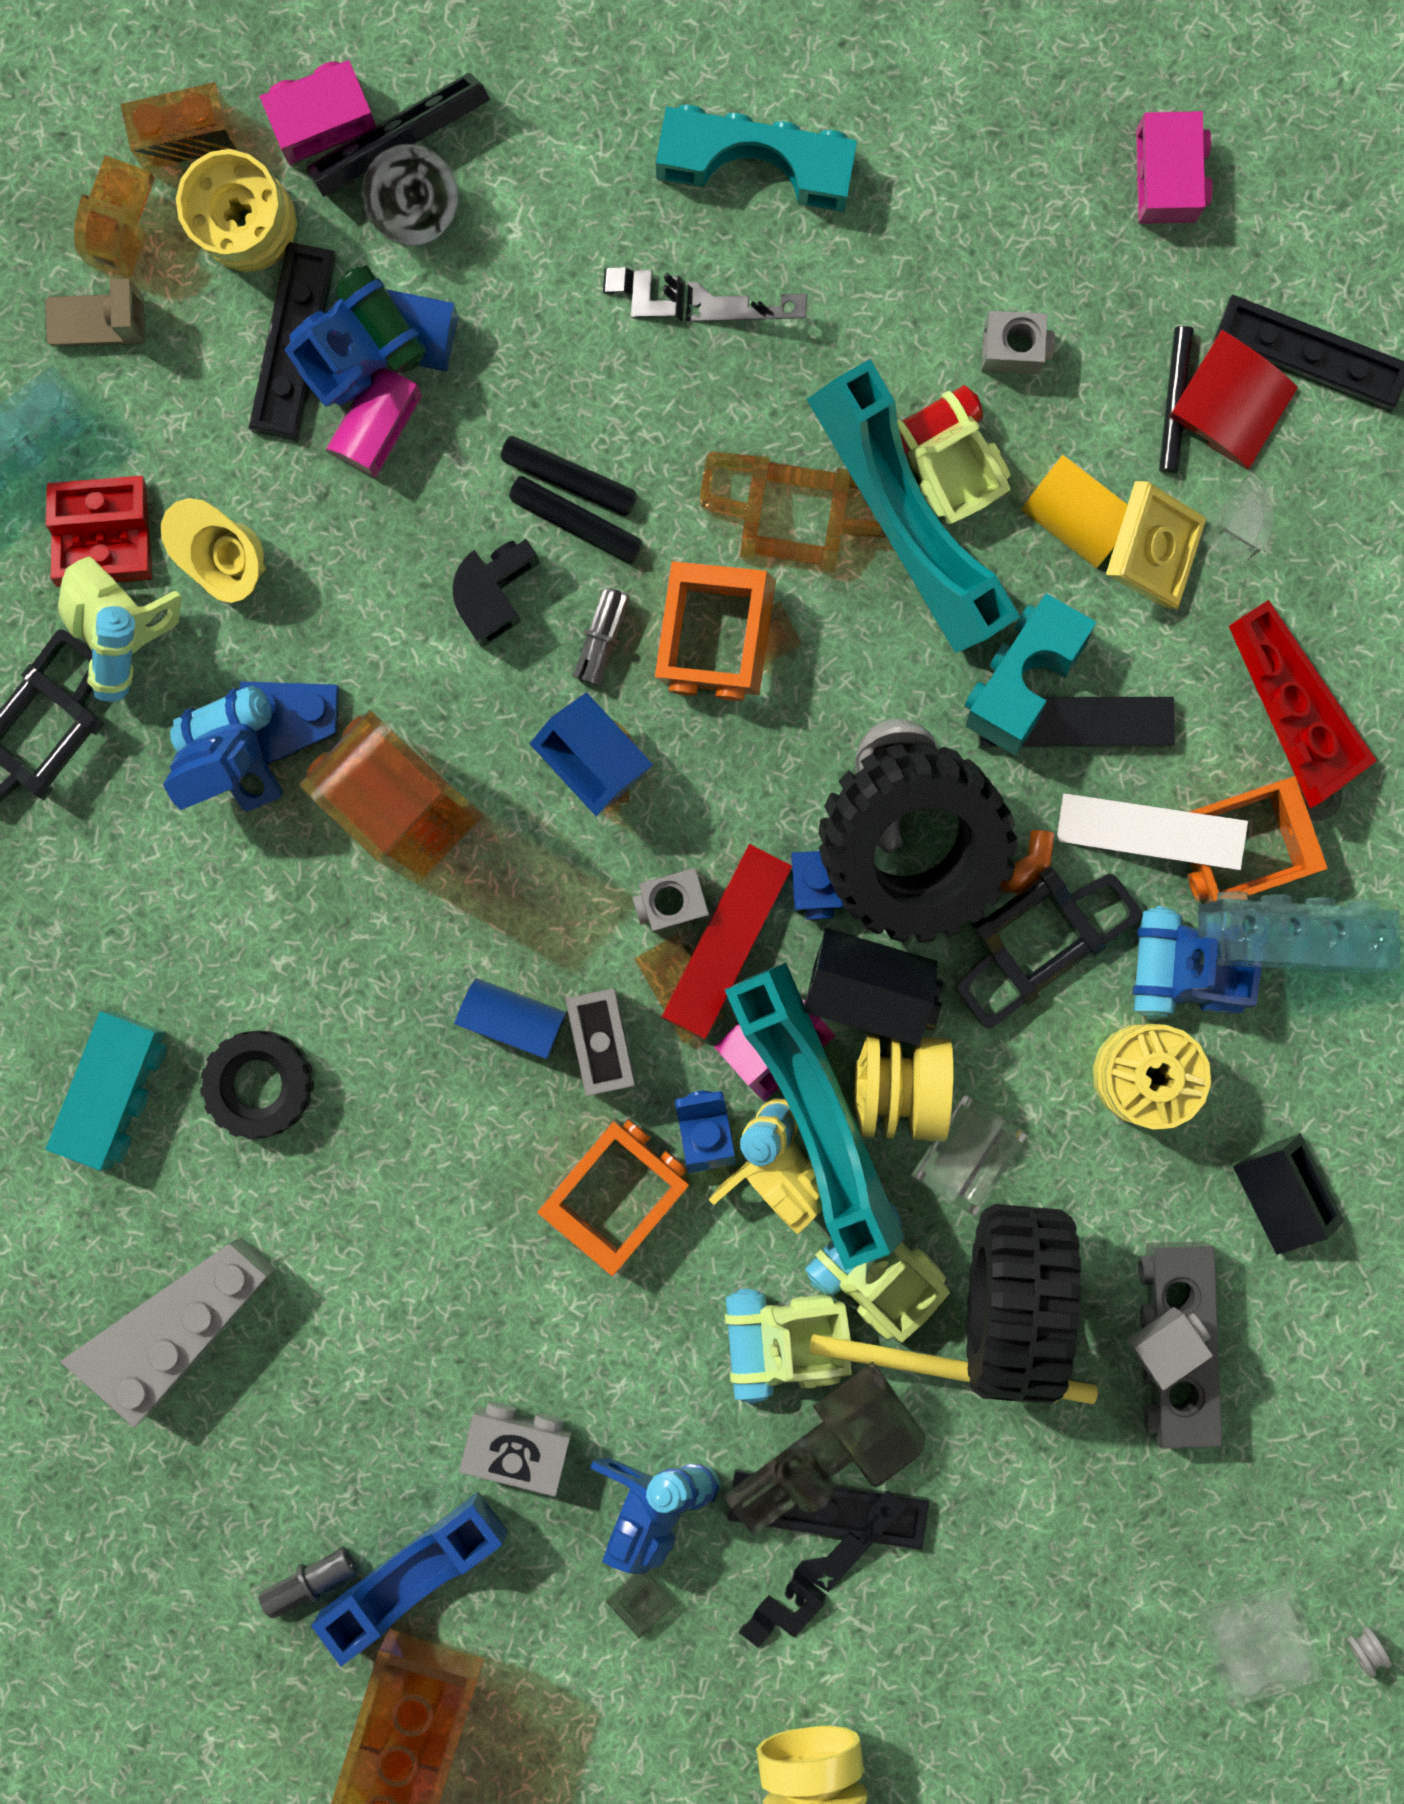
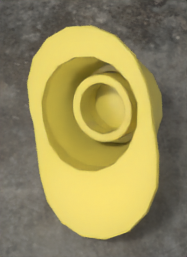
(213, 549)

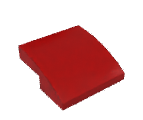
(1234, 399)
(100, 521)

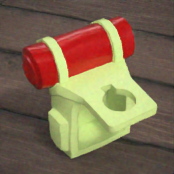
(952, 457)

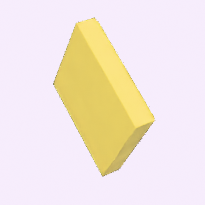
(1156, 545)

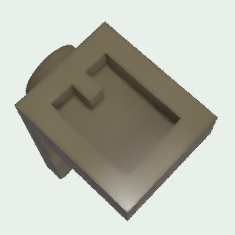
(97, 318)

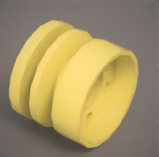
(211, 203)
(1123, 1081)
(905, 1088)
(812, 1766)

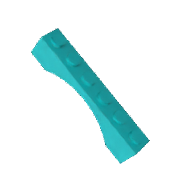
(865, 432)
(847, 1182)

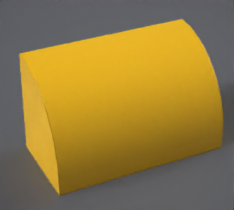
(1077, 511)

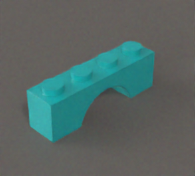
(700, 143)

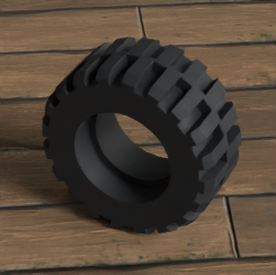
(950, 890)
(1023, 1304)

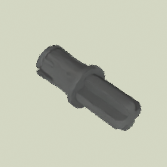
(602, 637)
(307, 1583)

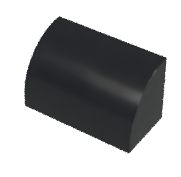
(1289, 1195)

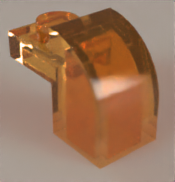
(108, 219)

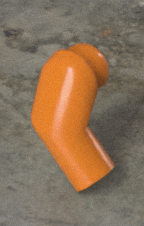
(1027, 868)

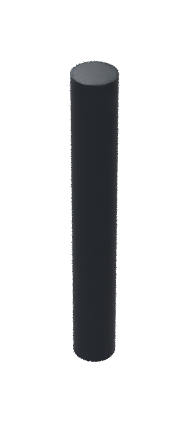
(1177, 383)

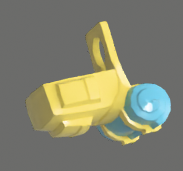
(776, 1166)

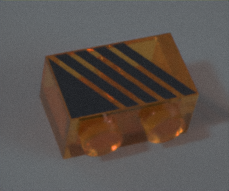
(178, 126)

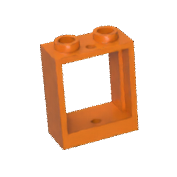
(724, 581)
(1296, 832)
(582, 1233)

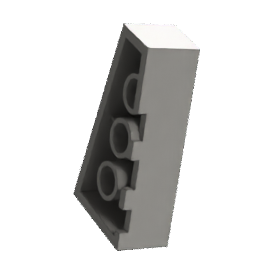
(159, 1341)

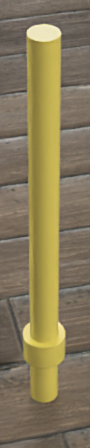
(920, 1363)

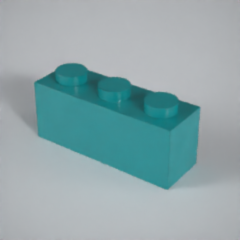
(107, 1091)

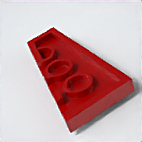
(1305, 715)

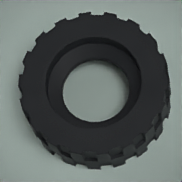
(219, 1084)

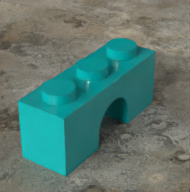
(1048, 638)

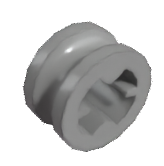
(1369, 1652)

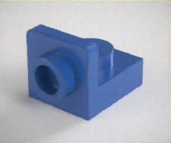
(812, 887)
(705, 1131)

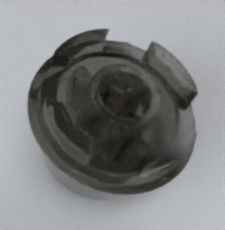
(410, 194)

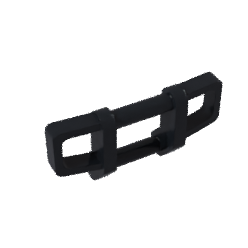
(86, 720)
(1089, 940)

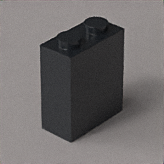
(874, 987)

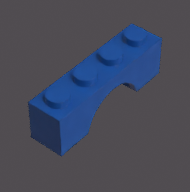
(407, 1577)

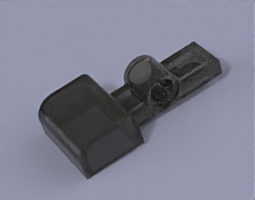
(860, 1425)

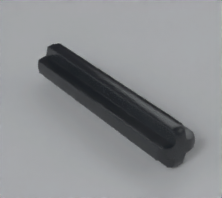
(568, 475)
(575, 519)

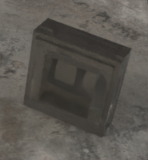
(640, 1602)

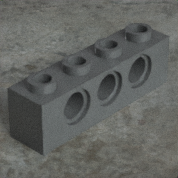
(1199, 1417)

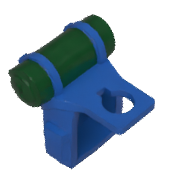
(354, 340)

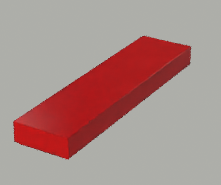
(726, 941)

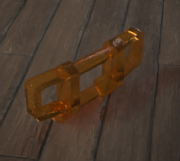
(764, 471)

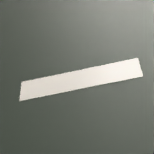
(1152, 831)

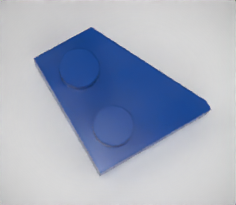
(299, 717)

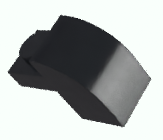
(479, 591)

